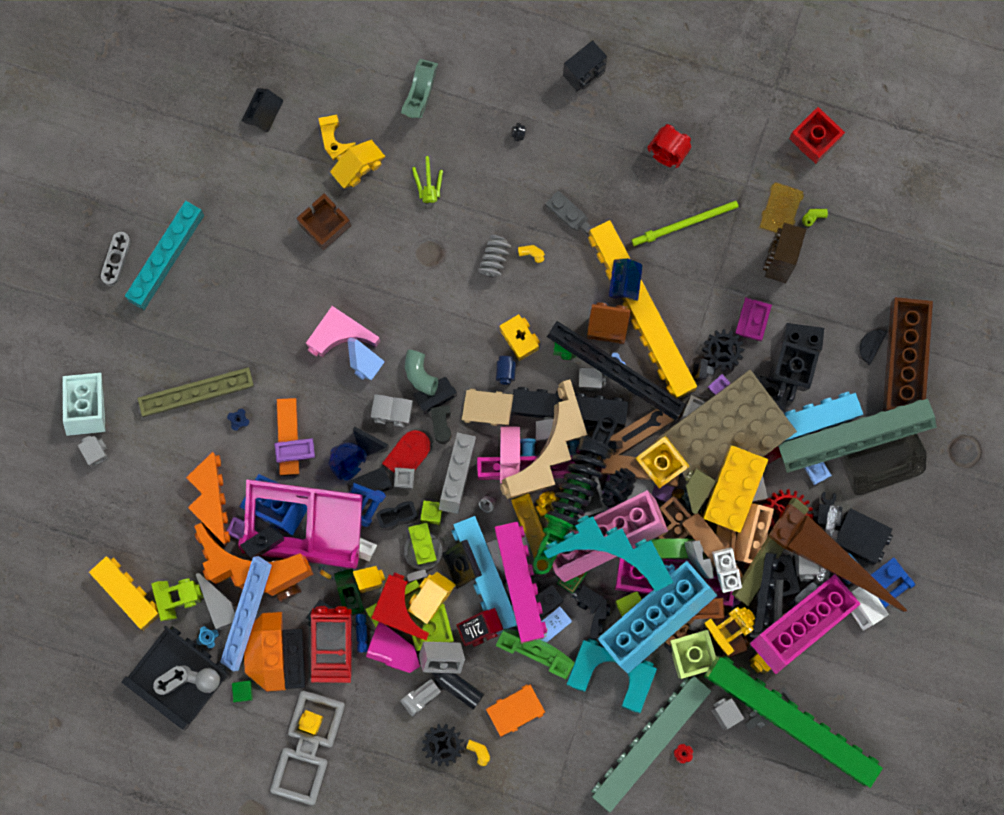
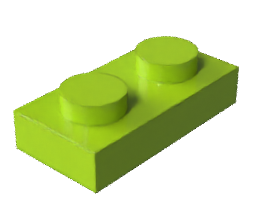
(422, 543)

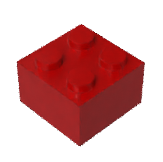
(817, 135)

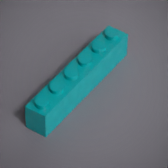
(164, 255)

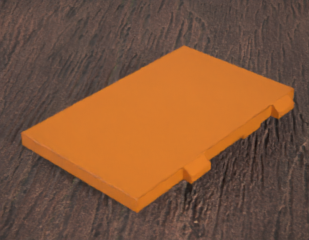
(515, 710)

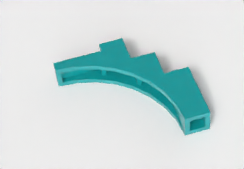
(642, 557)

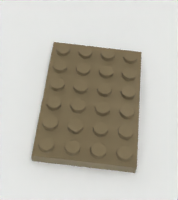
(735, 416)

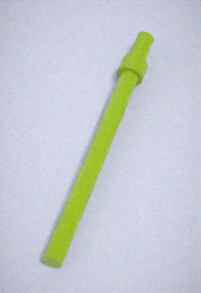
(651, 236)

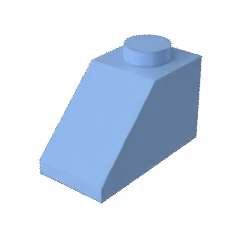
(363, 360)

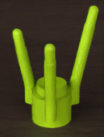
(429, 194)

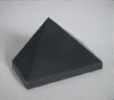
(369, 443)

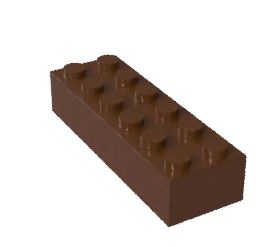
(907, 352)

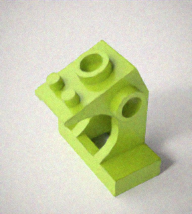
(189, 595)

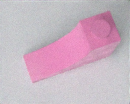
(337, 329)

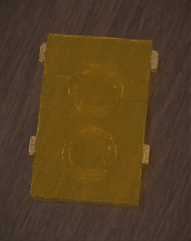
(781, 207)

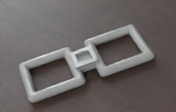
(307, 748)

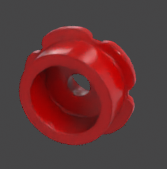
(678, 753)

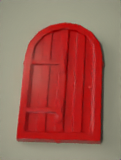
(409, 451)

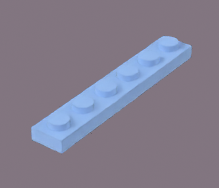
(245, 613)

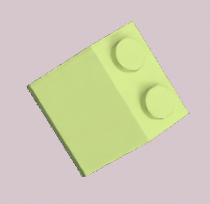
(692, 654)

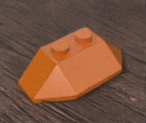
(265, 652)

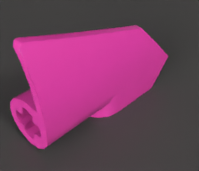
(392, 650)

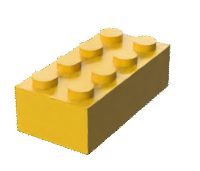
(735, 488)

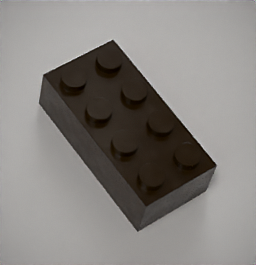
(784, 252)

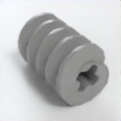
(494, 256)

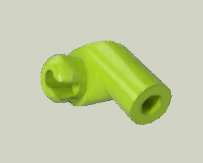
(811, 216)

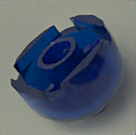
(346, 459)

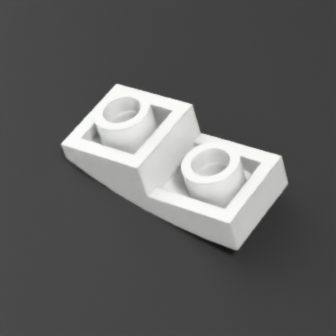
(726, 570)

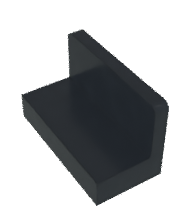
(262, 109)
(443, 394)
(374, 480)

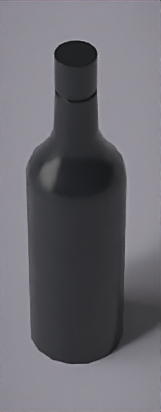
(459, 688)

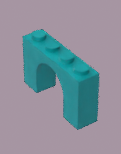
(592, 655)

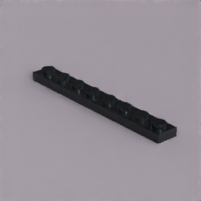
(616, 370)

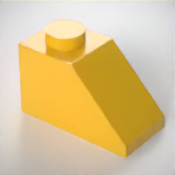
(369, 579)

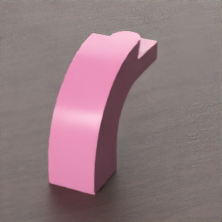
(509, 451)

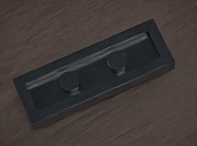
(293, 658)

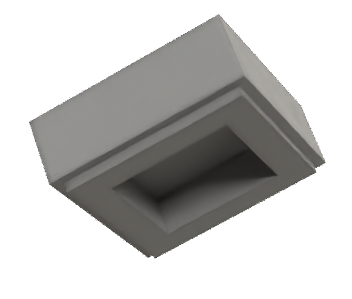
(404, 478)
(418, 575)

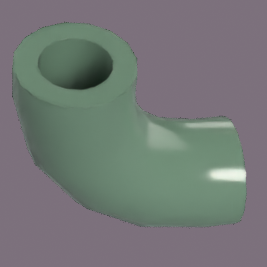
(417, 375)

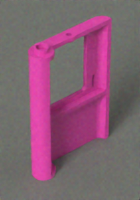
(331, 523)

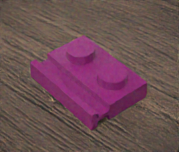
(753, 319)

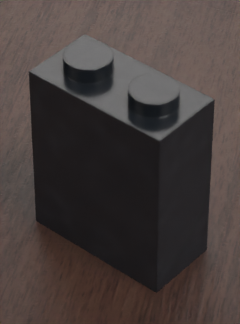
(863, 536)

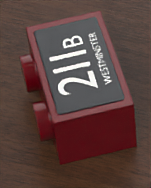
(480, 627)

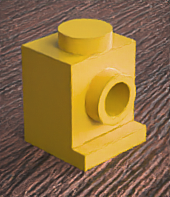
(310, 722)

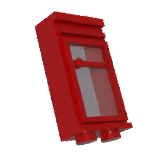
(331, 644)

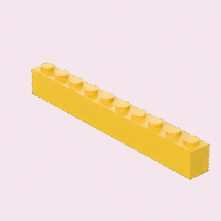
(645, 317)

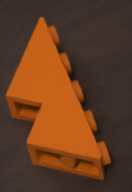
(210, 503)

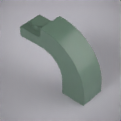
(420, 89)

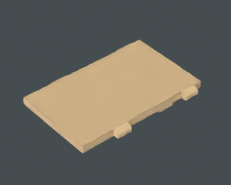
(487, 407)

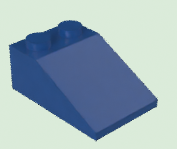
(281, 514)

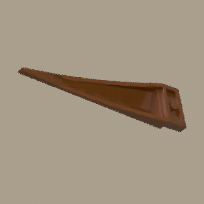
(807, 539)

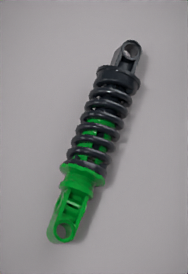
(576, 488)

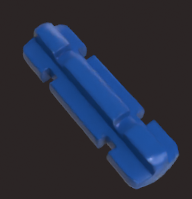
(361, 633)

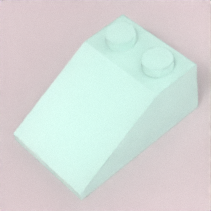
(83, 404)

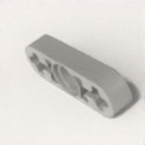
(107, 270)

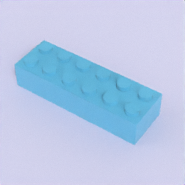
(657, 618)

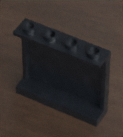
(166, 653)

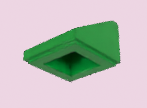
(242, 691)

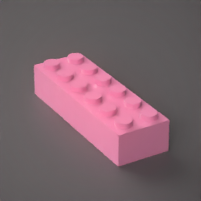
(637, 517)

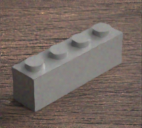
(457, 473)

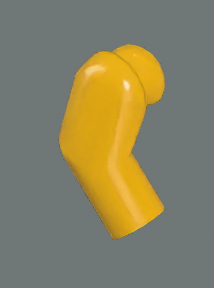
(532, 250)
(481, 751)

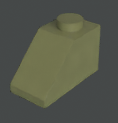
(698, 487)

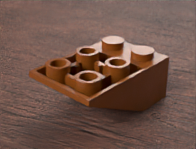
(608, 323)

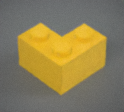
(357, 162)
(433, 593)

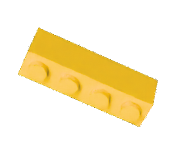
(124, 592)

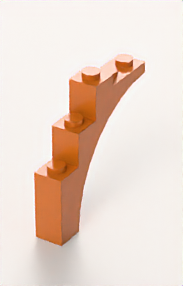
(224, 565)

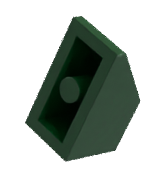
(349, 591)

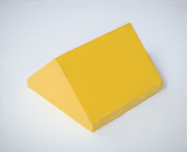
(662, 461)

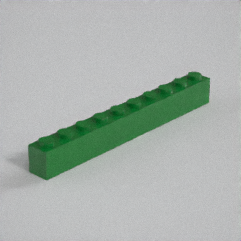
(794, 722)

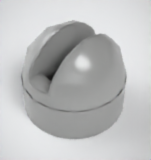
(482, 504)

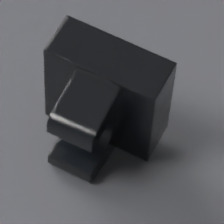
(702, 370)

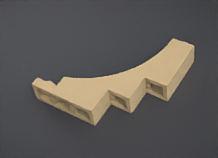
(565, 428)

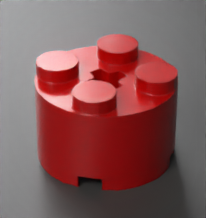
(670, 146)

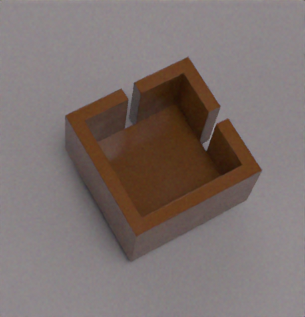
(324, 224)

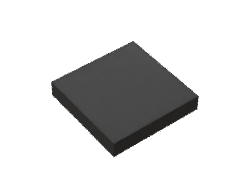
(462, 564)

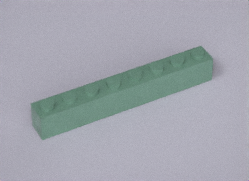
(857, 435)
(650, 745)

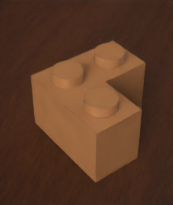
(674, 515)

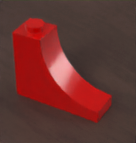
(392, 609)

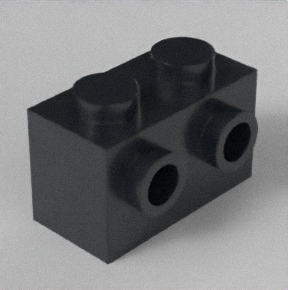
(804, 336)

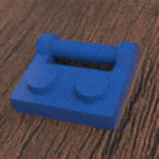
(376, 496)
(890, 573)

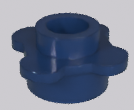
(238, 424)

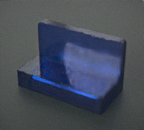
(625, 279)

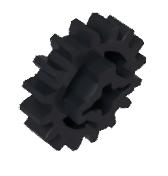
(728, 355)
(618, 487)
(436, 756)

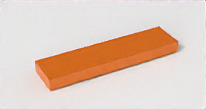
(287, 431)

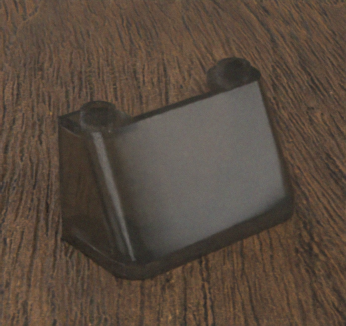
(885, 464)

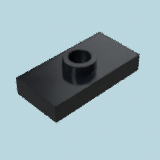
(262, 542)

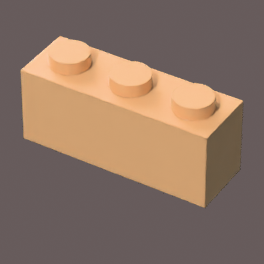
(753, 533)

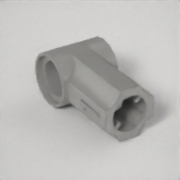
(416, 700)

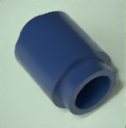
(505, 370)

